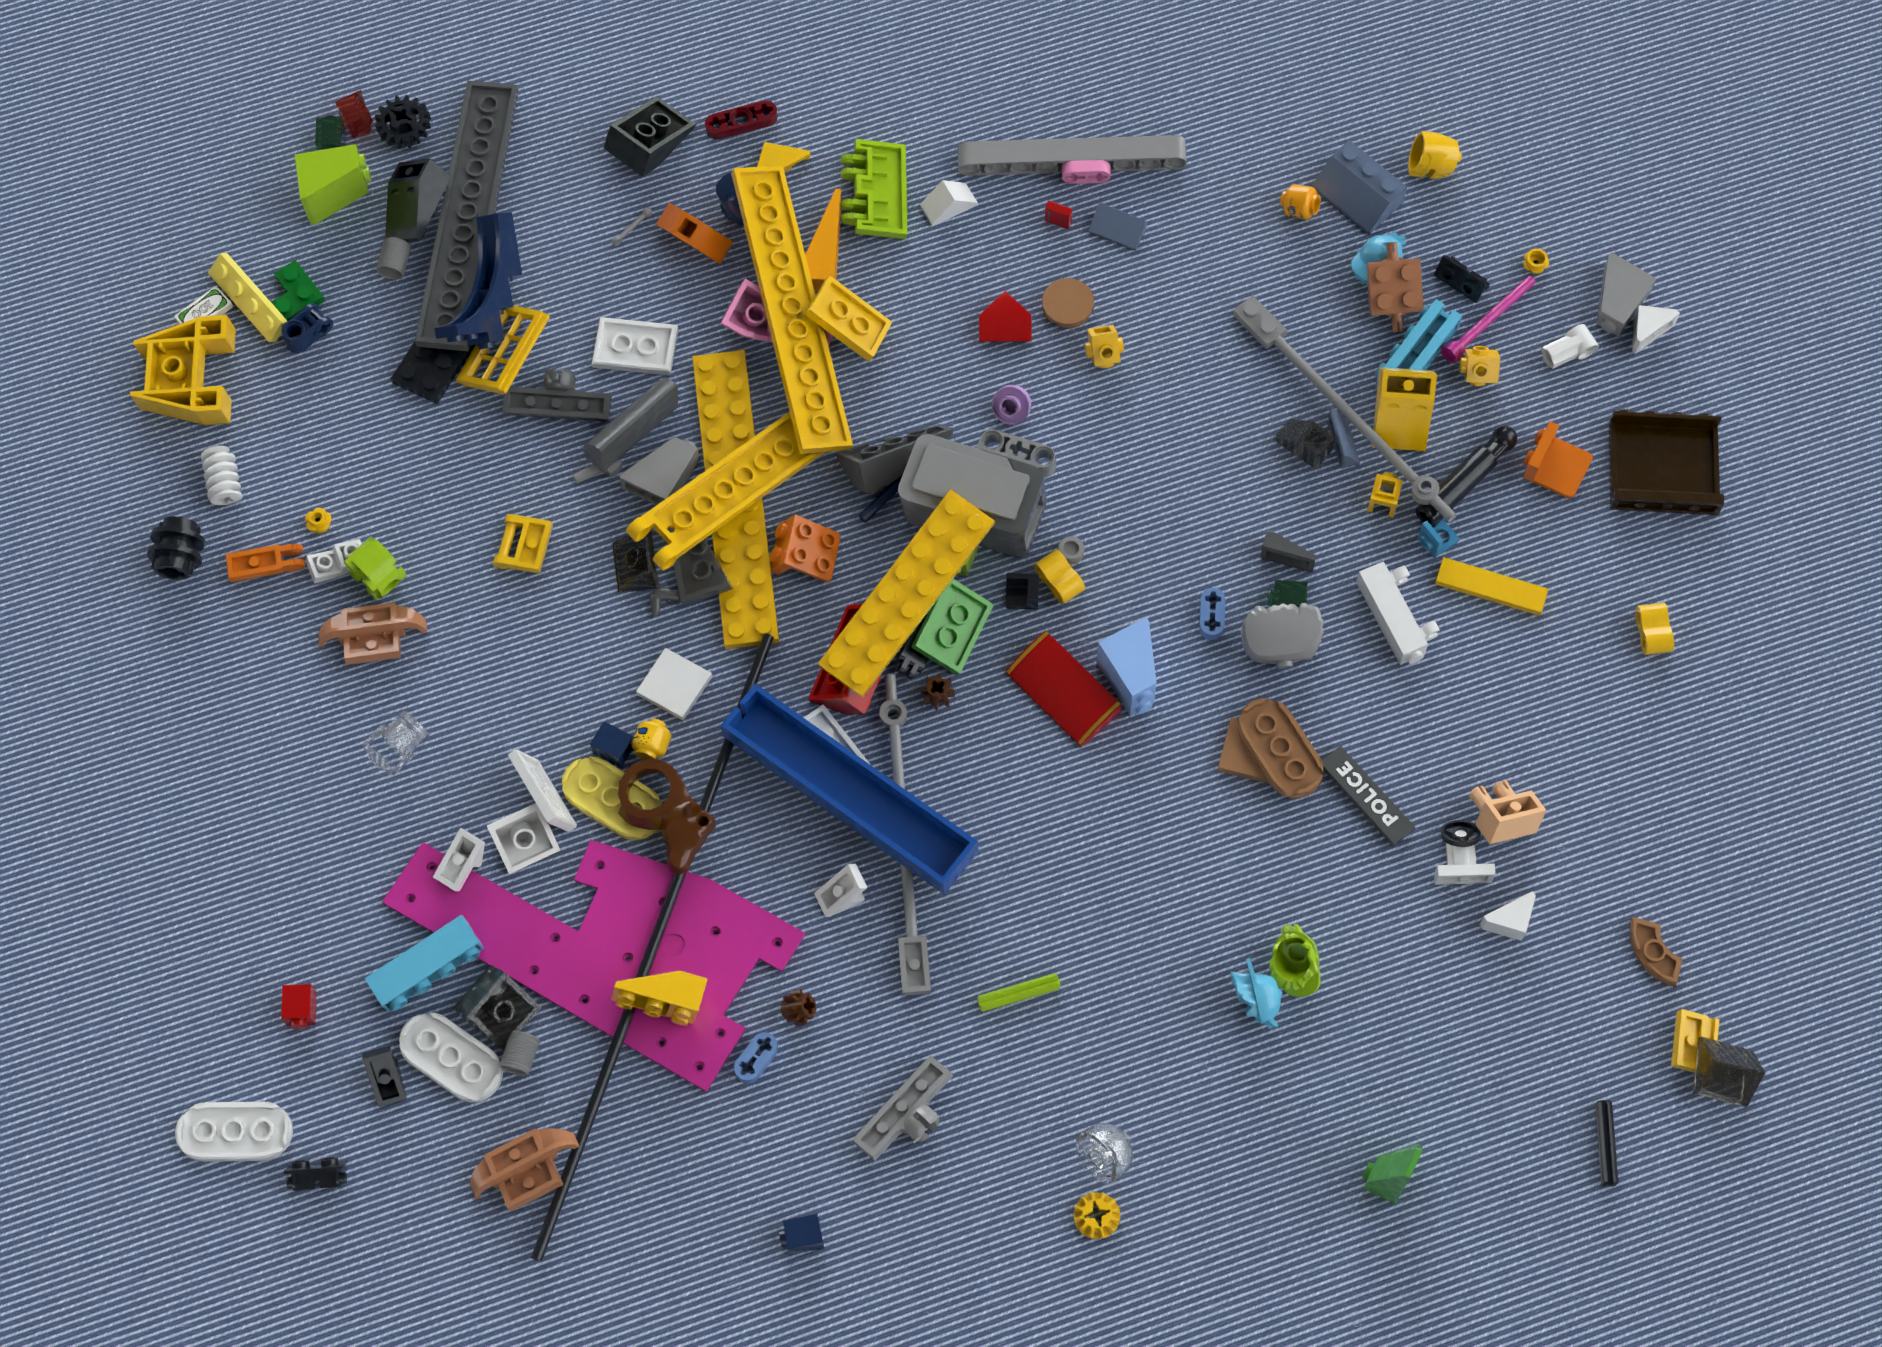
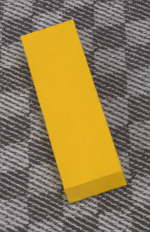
(1491, 586)

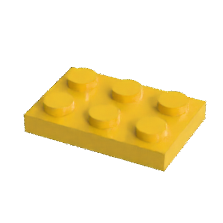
(848, 318)

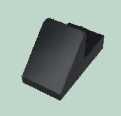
(384, 1076)

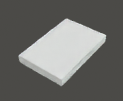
(635, 346)
(542, 790)

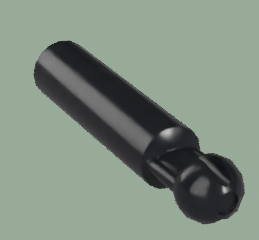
(1469, 473)

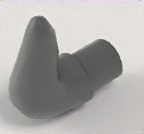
(662, 594)

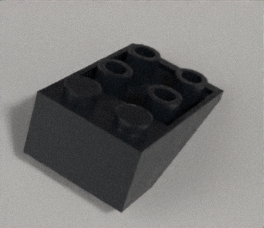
(414, 198)

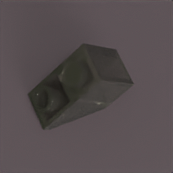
(1306, 441)

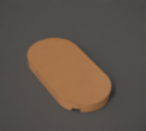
(1280, 748)

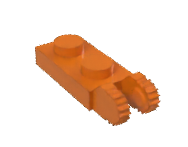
(263, 561)

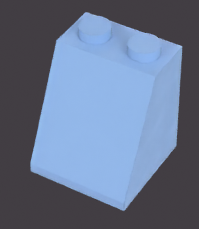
(1129, 666)

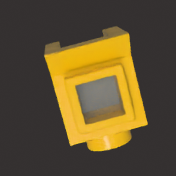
(1386, 492)

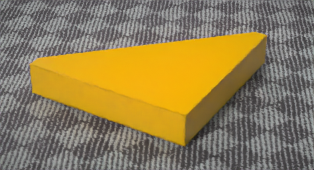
(781, 155)

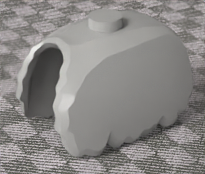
(1282, 634)

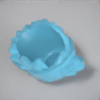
(1374, 251)
(1259, 993)

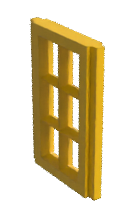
(513, 365)

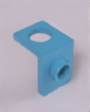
(1432, 541)

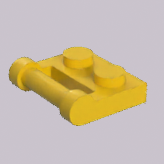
(531, 545)

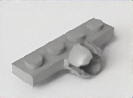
(905, 1111)

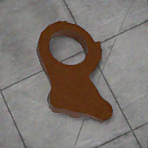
(678, 818)

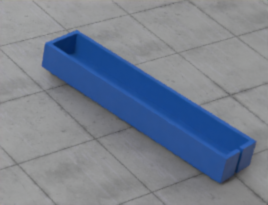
(850, 789)

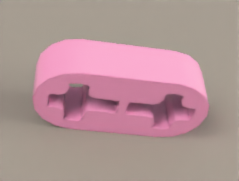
(1086, 171)

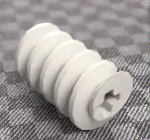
(221, 475)

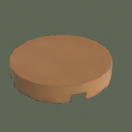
(1068, 302)

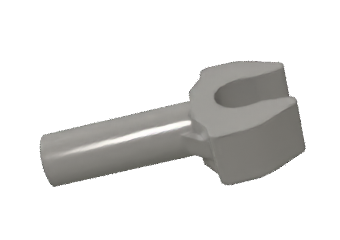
(592, 470)

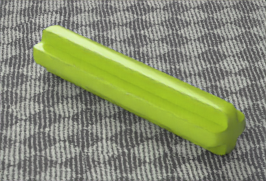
(1018, 992)

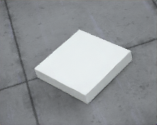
(674, 684)

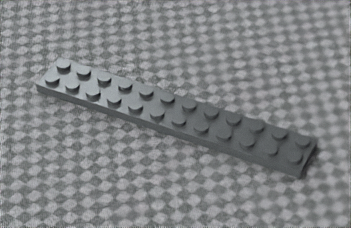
(471, 193)

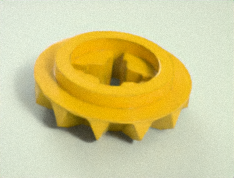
(1089, 1226)

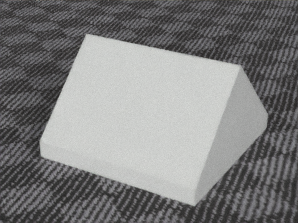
(523, 838)

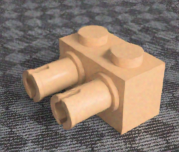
(1509, 814)

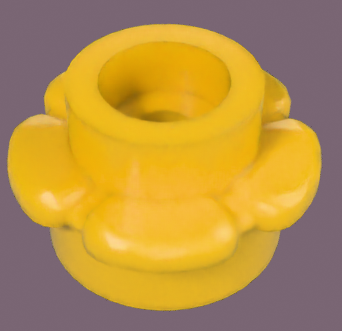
(1536, 255)
(320, 526)

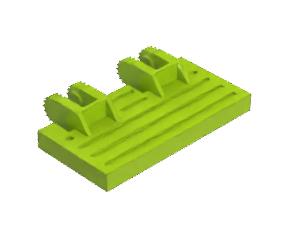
(881, 184)

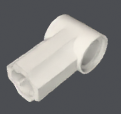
(1576, 343)

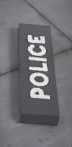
(1367, 796)

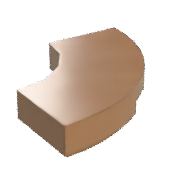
(1653, 953)

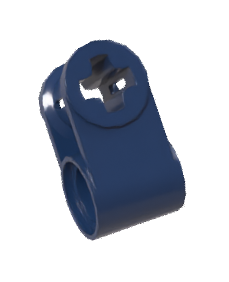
(309, 326)

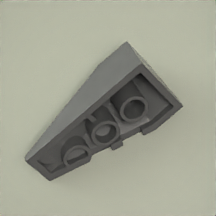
(882, 464)

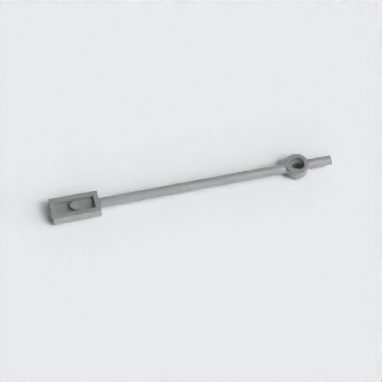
(1271, 332)
(912, 948)

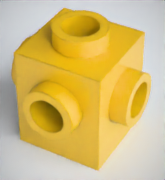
(1104, 346)
(1480, 366)

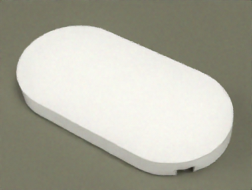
(451, 1057)
(234, 1131)

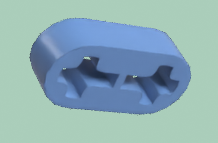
(1206, 613)
(750, 1054)

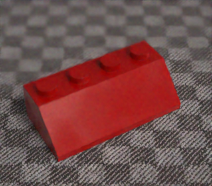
(833, 693)

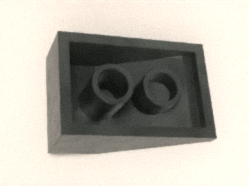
(647, 135)

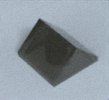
(635, 564)
(1726, 1072)

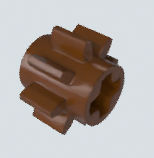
(938, 684)
(798, 1007)

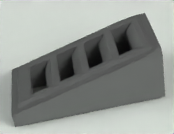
(1282, 551)

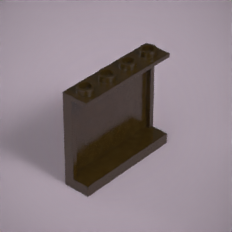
(1664, 462)

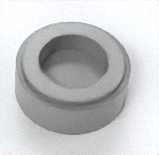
(1072, 549)

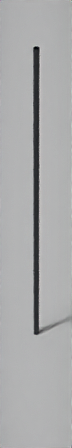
(644, 970)

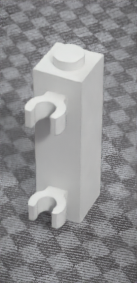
(1393, 614)

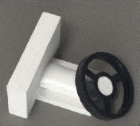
(1461, 857)

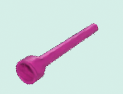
(1455, 349)

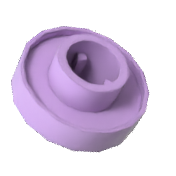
(1011, 404)

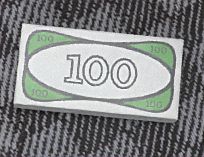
(209, 304)

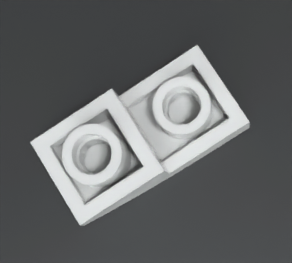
(330, 564)

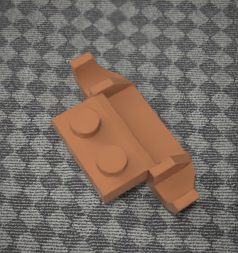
(371, 631)
(523, 1166)

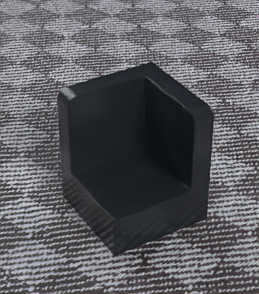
(1022, 591)

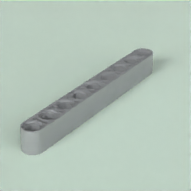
(1049, 155)

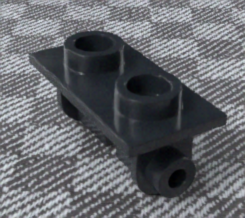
(1459, 278)
(304, 1173)

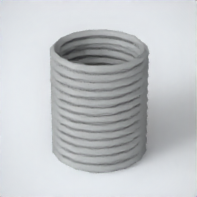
(393, 258)
(519, 1053)

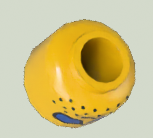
(651, 739)

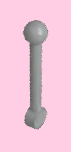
(647, 212)

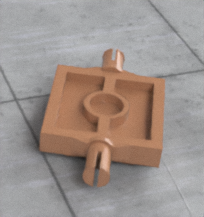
(1394, 286)

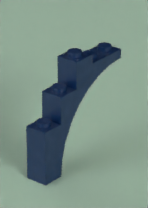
(491, 293)

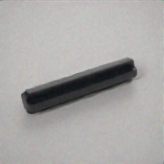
(1606, 1143)

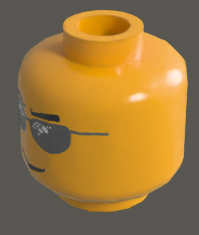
(1300, 201)

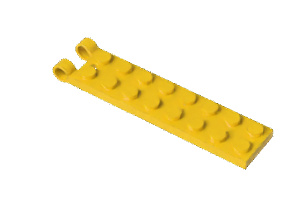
(723, 491)

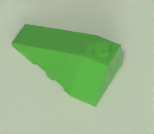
(1392, 1172)

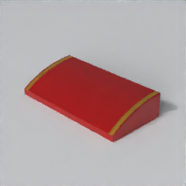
(1064, 689)

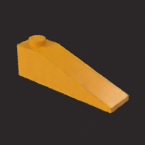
(824, 247)

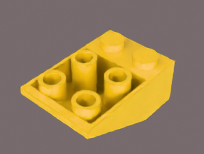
(1404, 407)
(665, 994)

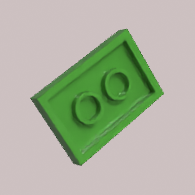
(952, 627)

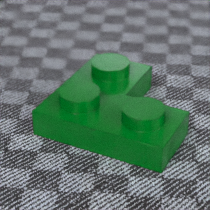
(298, 288)

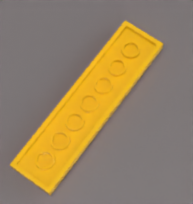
(906, 593)

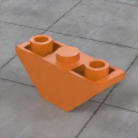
(694, 233)

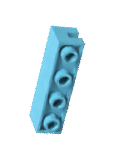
(1424, 340)
(425, 963)

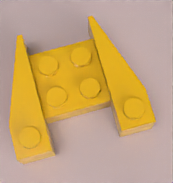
(177, 370)

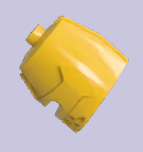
(1433, 155)

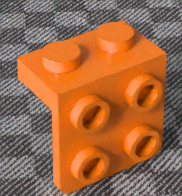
(1556, 463)
(804, 548)

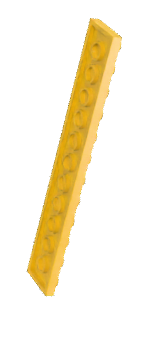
(786, 297)
(742, 542)

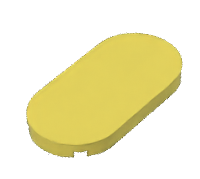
(593, 789)

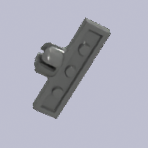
(557, 400)

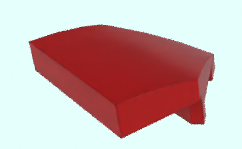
(1005, 321)

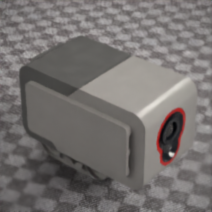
(990, 479)

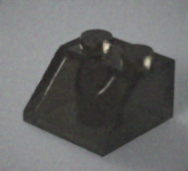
(496, 1006)

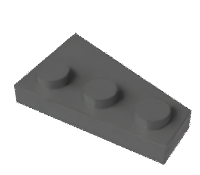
(699, 574)

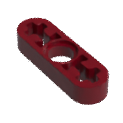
(746, 110)

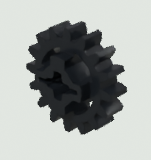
(403, 121)

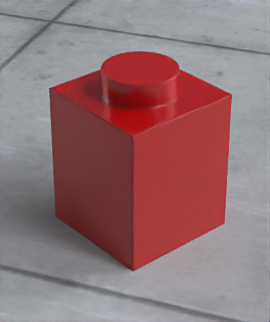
(298, 1005)

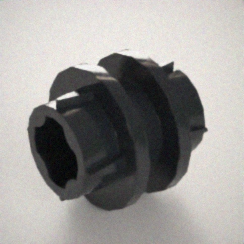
(176, 548)

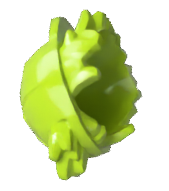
(1295, 962)

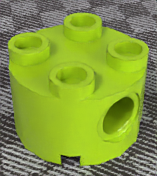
(375, 568)

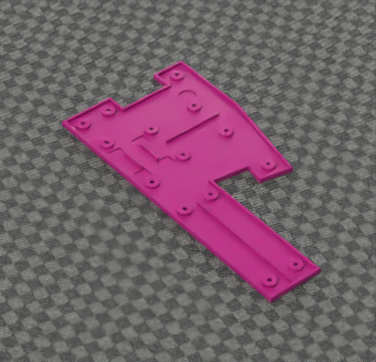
(615, 927)

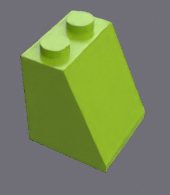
(331, 180)

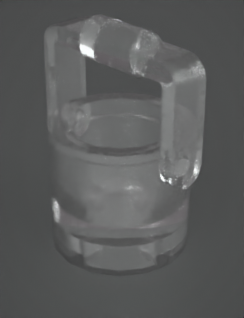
(402, 736)

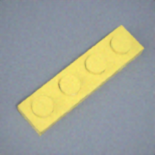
(247, 297)

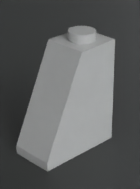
(1621, 293)
(661, 471)

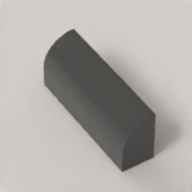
(632, 424)

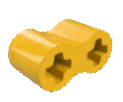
(1059, 576)
(1654, 628)

